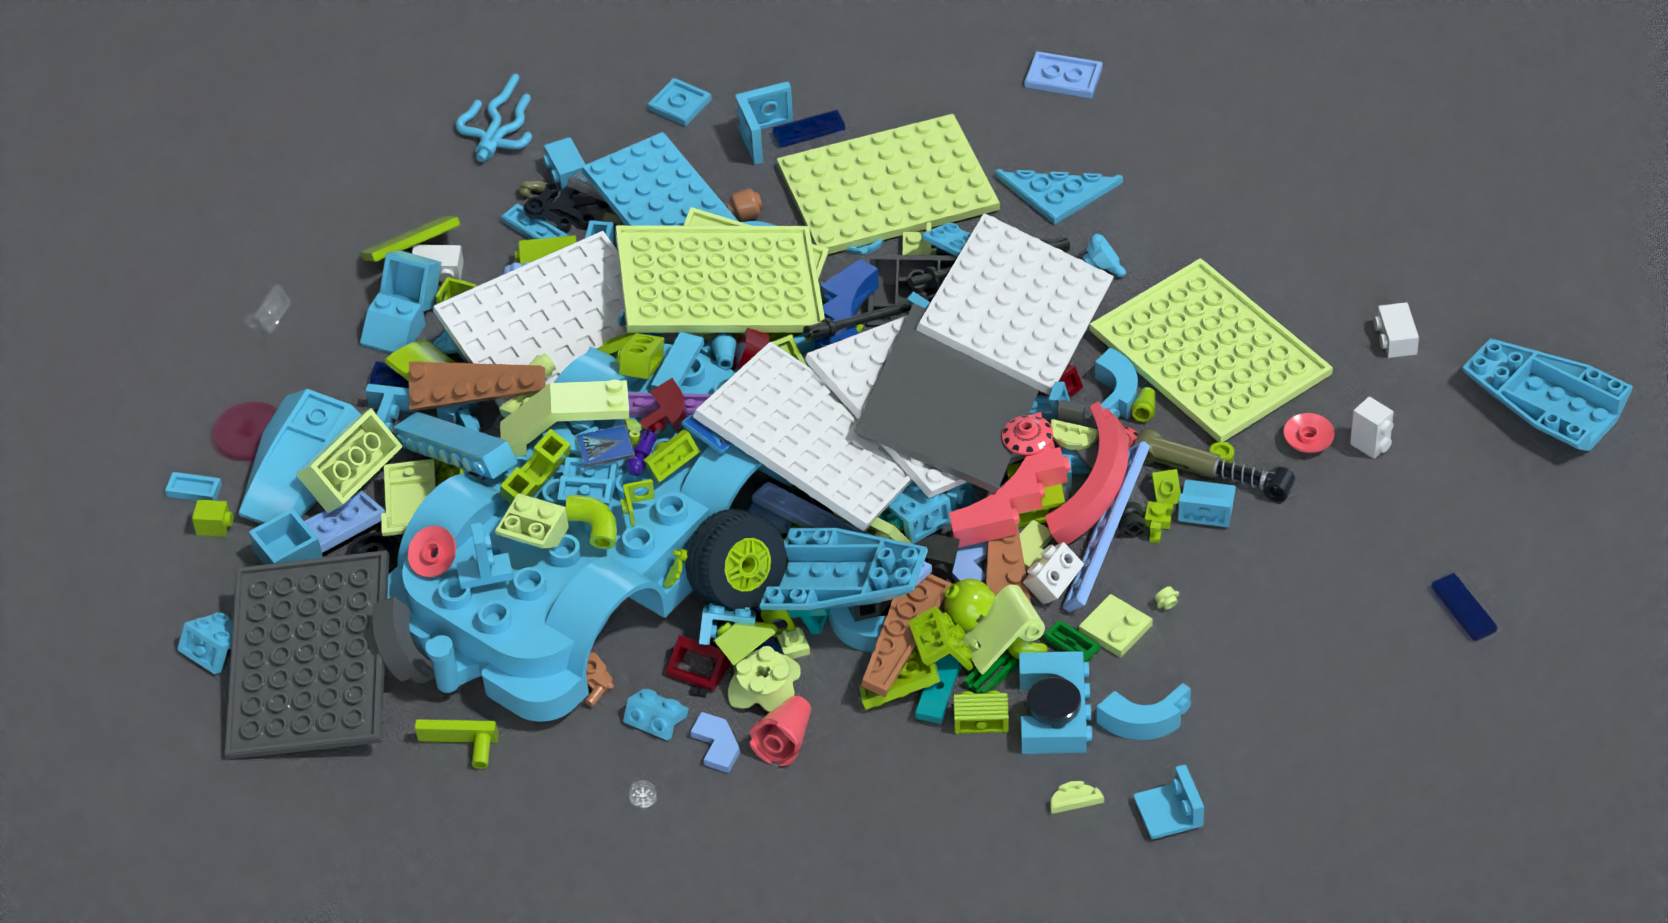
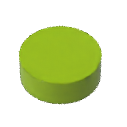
(1224, 449)

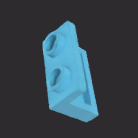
(654, 713)

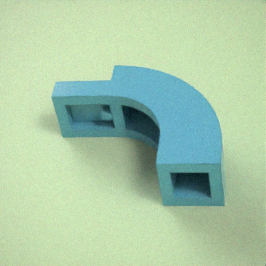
(1120, 375)
(858, 634)
(1143, 721)

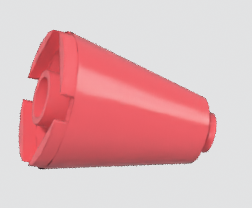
(781, 731)

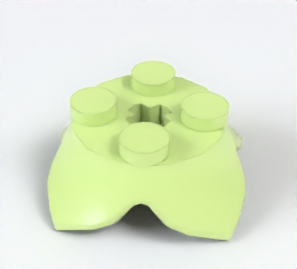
(750, 686)

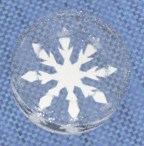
(642, 794)

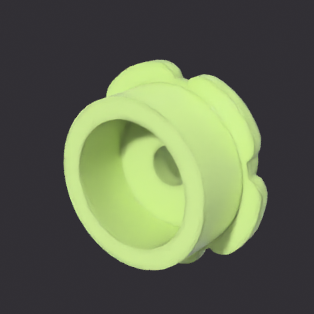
(1166, 598)

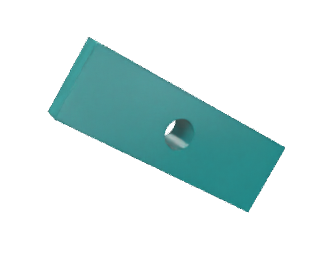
(936, 697)

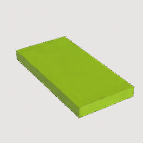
(410, 238)

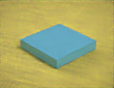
(679, 102)

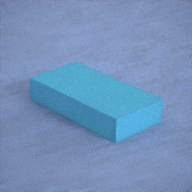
(193, 487)

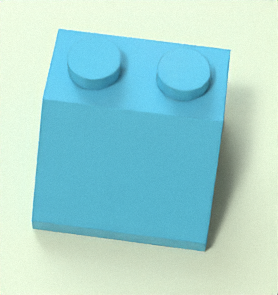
(391, 324)

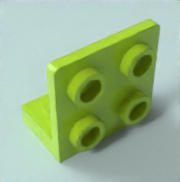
(938, 637)

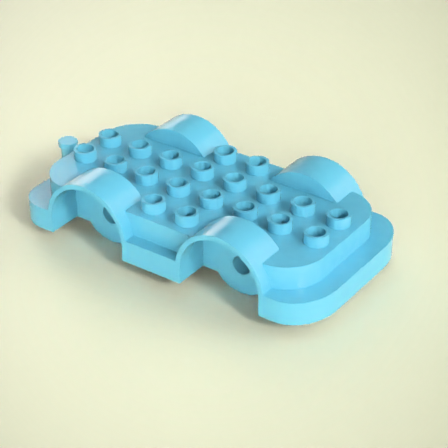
(538, 629)

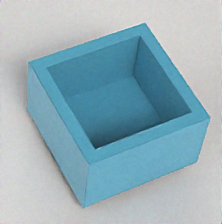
(411, 278)
(285, 540)

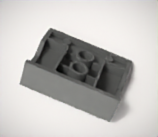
(893, 280)

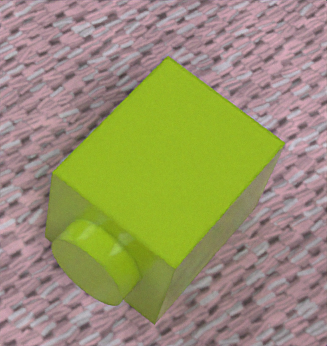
(212, 518)

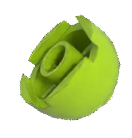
(967, 602)

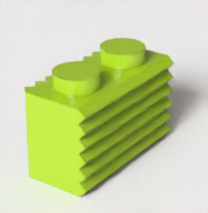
(981, 712)

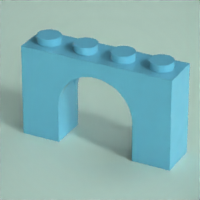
(1040, 737)

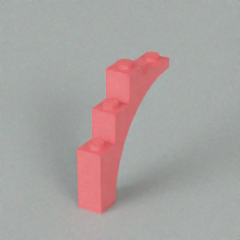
(999, 512)

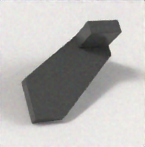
(1075, 414)

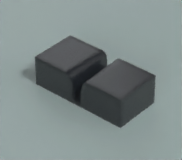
(695, 691)

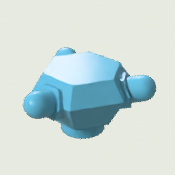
(1103, 256)

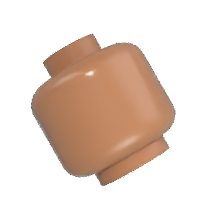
(745, 205)

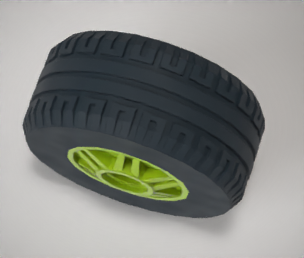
(735, 559)

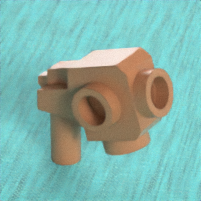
(597, 679)

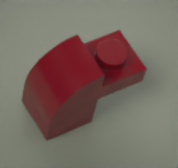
(748, 346)
(671, 409)

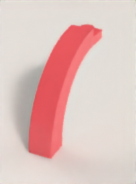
(1101, 486)

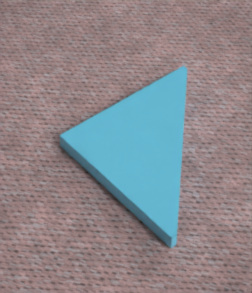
(1057, 193)

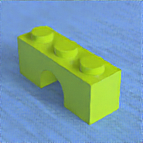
(544, 461)

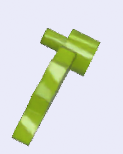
(634, 430)
(676, 569)

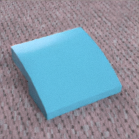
(590, 481)

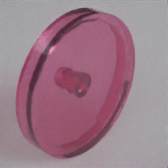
(241, 429)

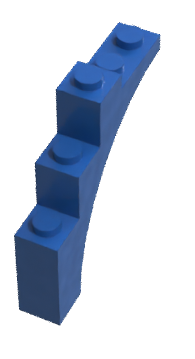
(844, 295)

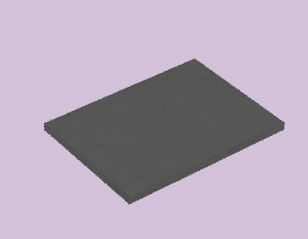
(944, 407)
(306, 656)

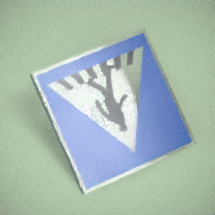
(605, 446)

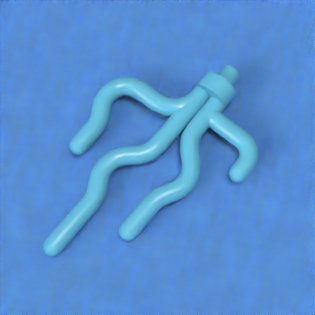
(493, 136)

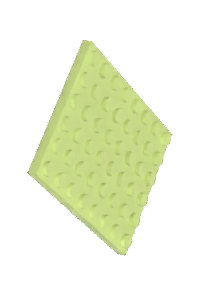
(887, 184)
(718, 278)
(1211, 350)

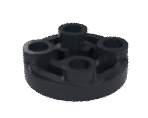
(1054, 701)

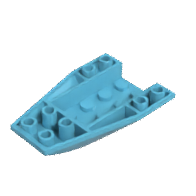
(1550, 391)
(290, 440)
(843, 570)

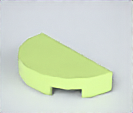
(1073, 436)
(1075, 795)

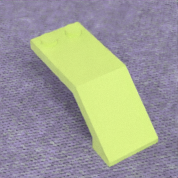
(564, 403)
(405, 490)

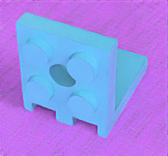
(754, 116)

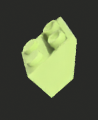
(534, 522)

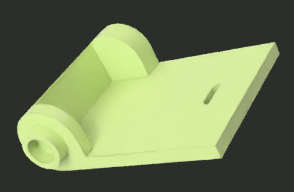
(1007, 619)

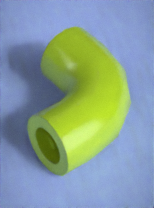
(597, 515)

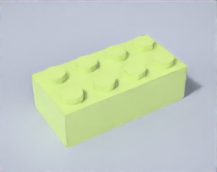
(349, 460)

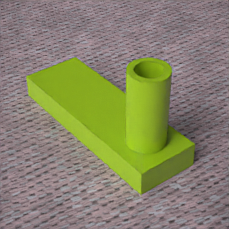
(479, 732)

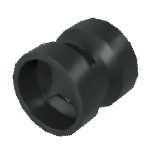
(1132, 520)

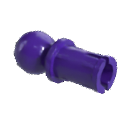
(637, 466)

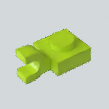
(1158, 517)

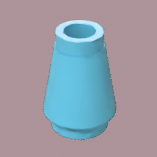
(724, 350)

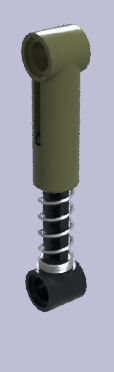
(1274, 483)

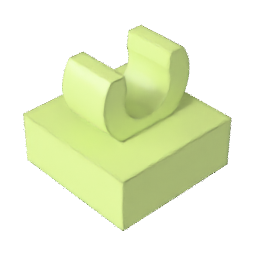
(793, 643)

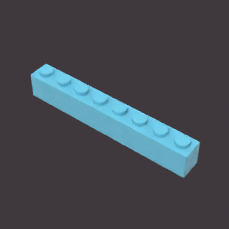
(455, 445)

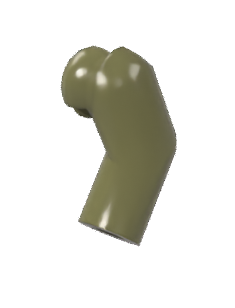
(529, 186)

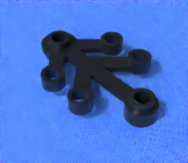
(540, 207)

